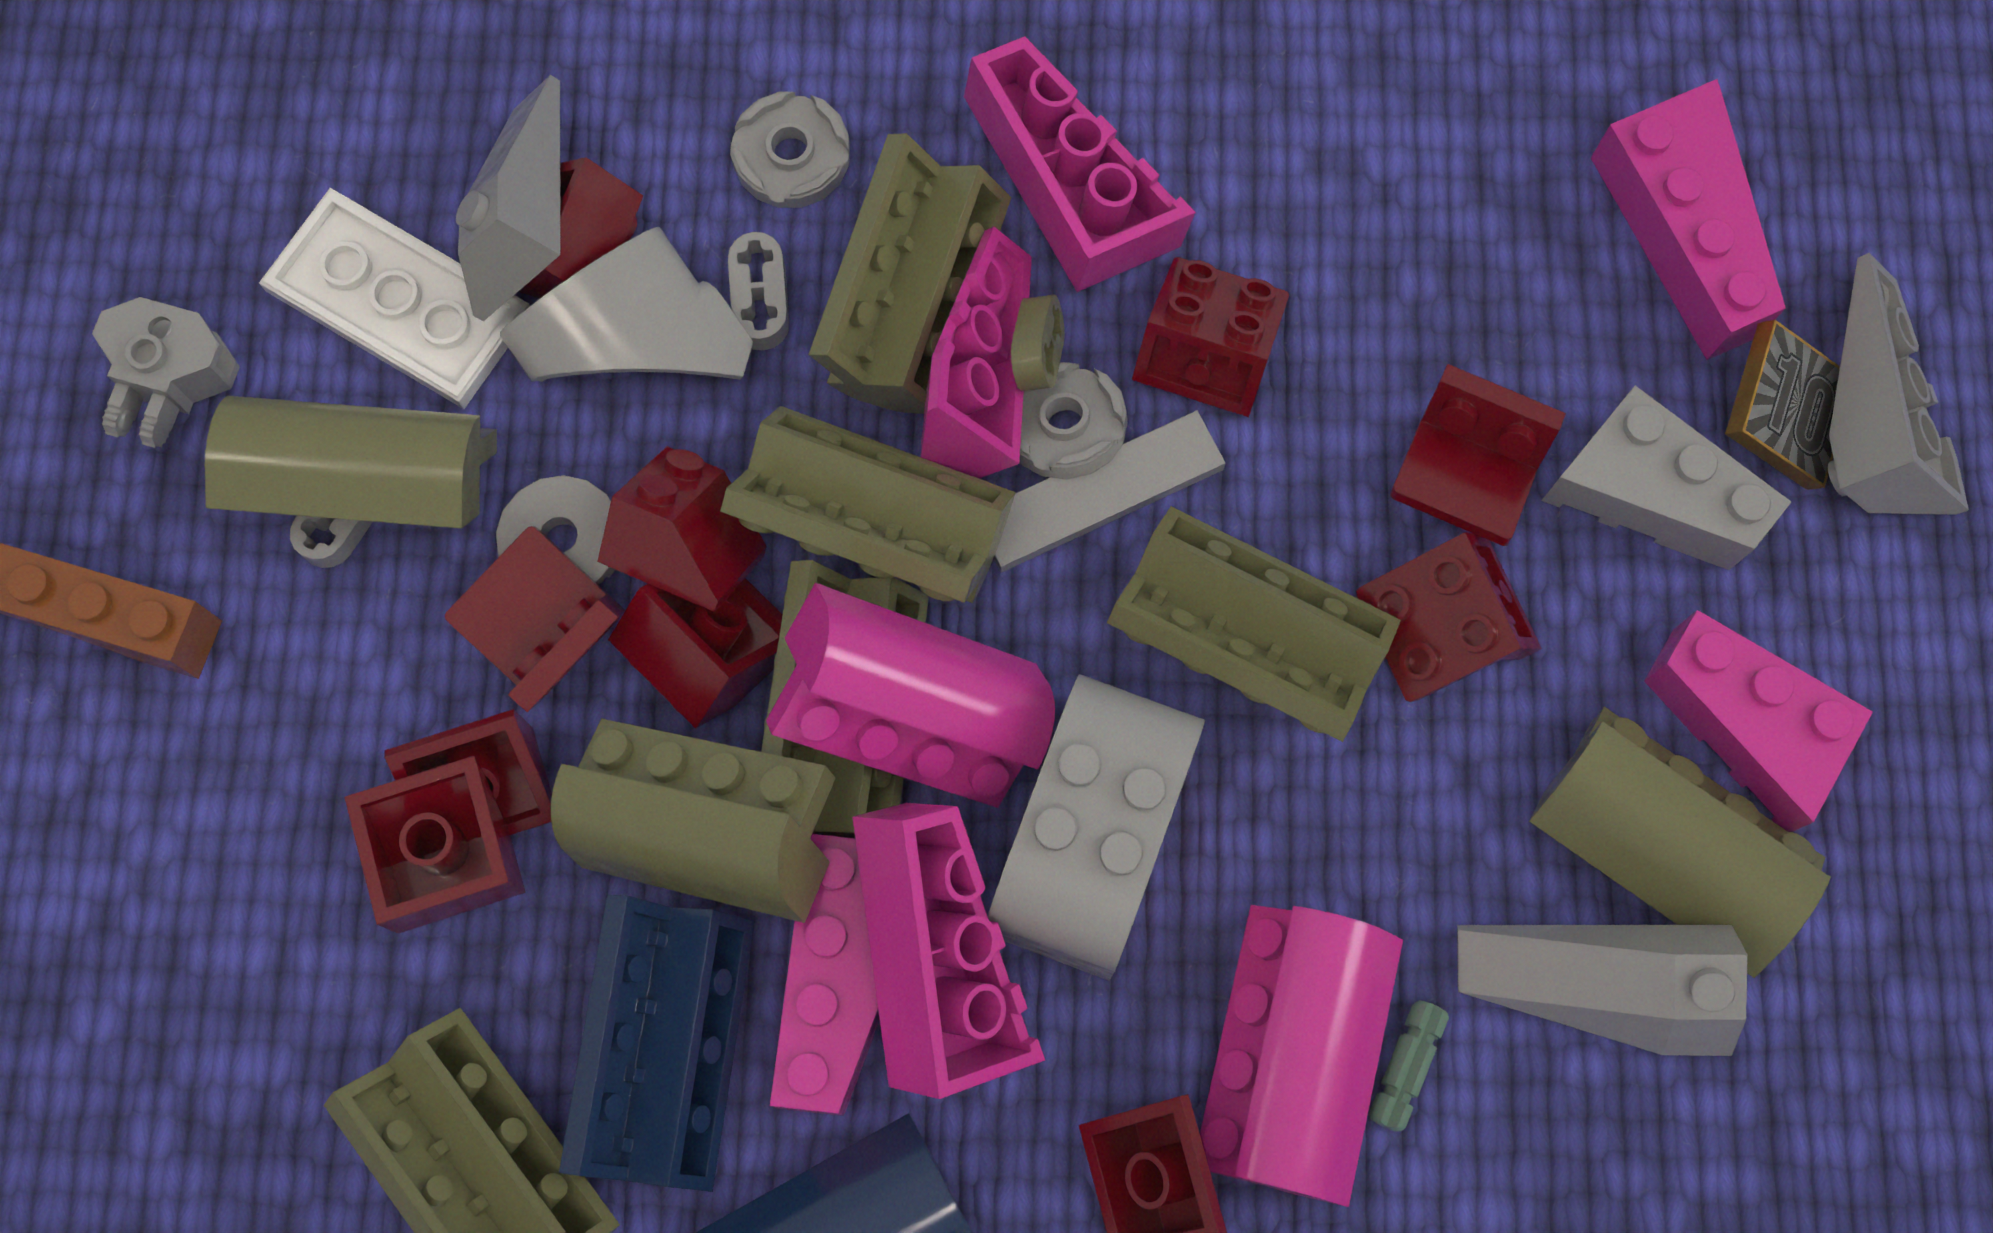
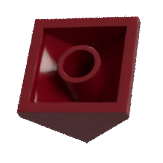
(506, 755)

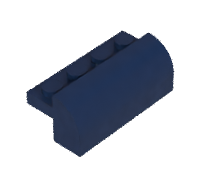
(657, 1045)
(869, 1187)

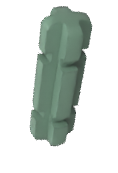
(1408, 1066)

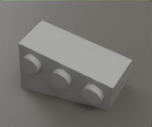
(1670, 484)

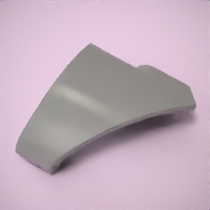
(630, 315)

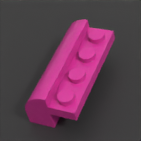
(911, 698)
(1300, 1051)

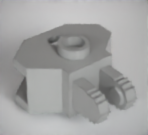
(159, 359)

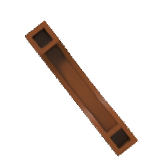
(107, 611)

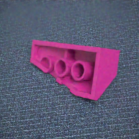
(971, 389)

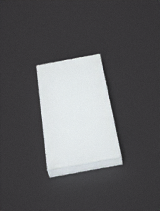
(390, 297)

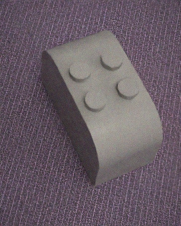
(1094, 826)

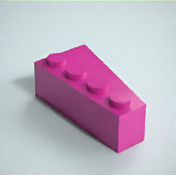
(1074, 175)
(1694, 214)
(936, 955)
(828, 993)

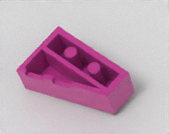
(1760, 715)

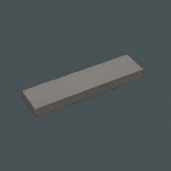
(1134, 478)

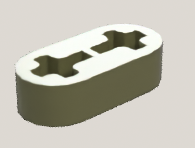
(1037, 343)

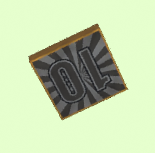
(1786, 405)

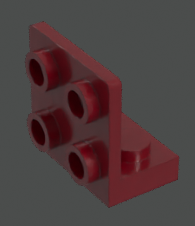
(1210, 335)
(1476, 455)
(1452, 613)
(534, 615)

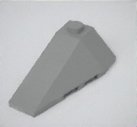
(514, 205)
(1880, 422)
(1628, 983)

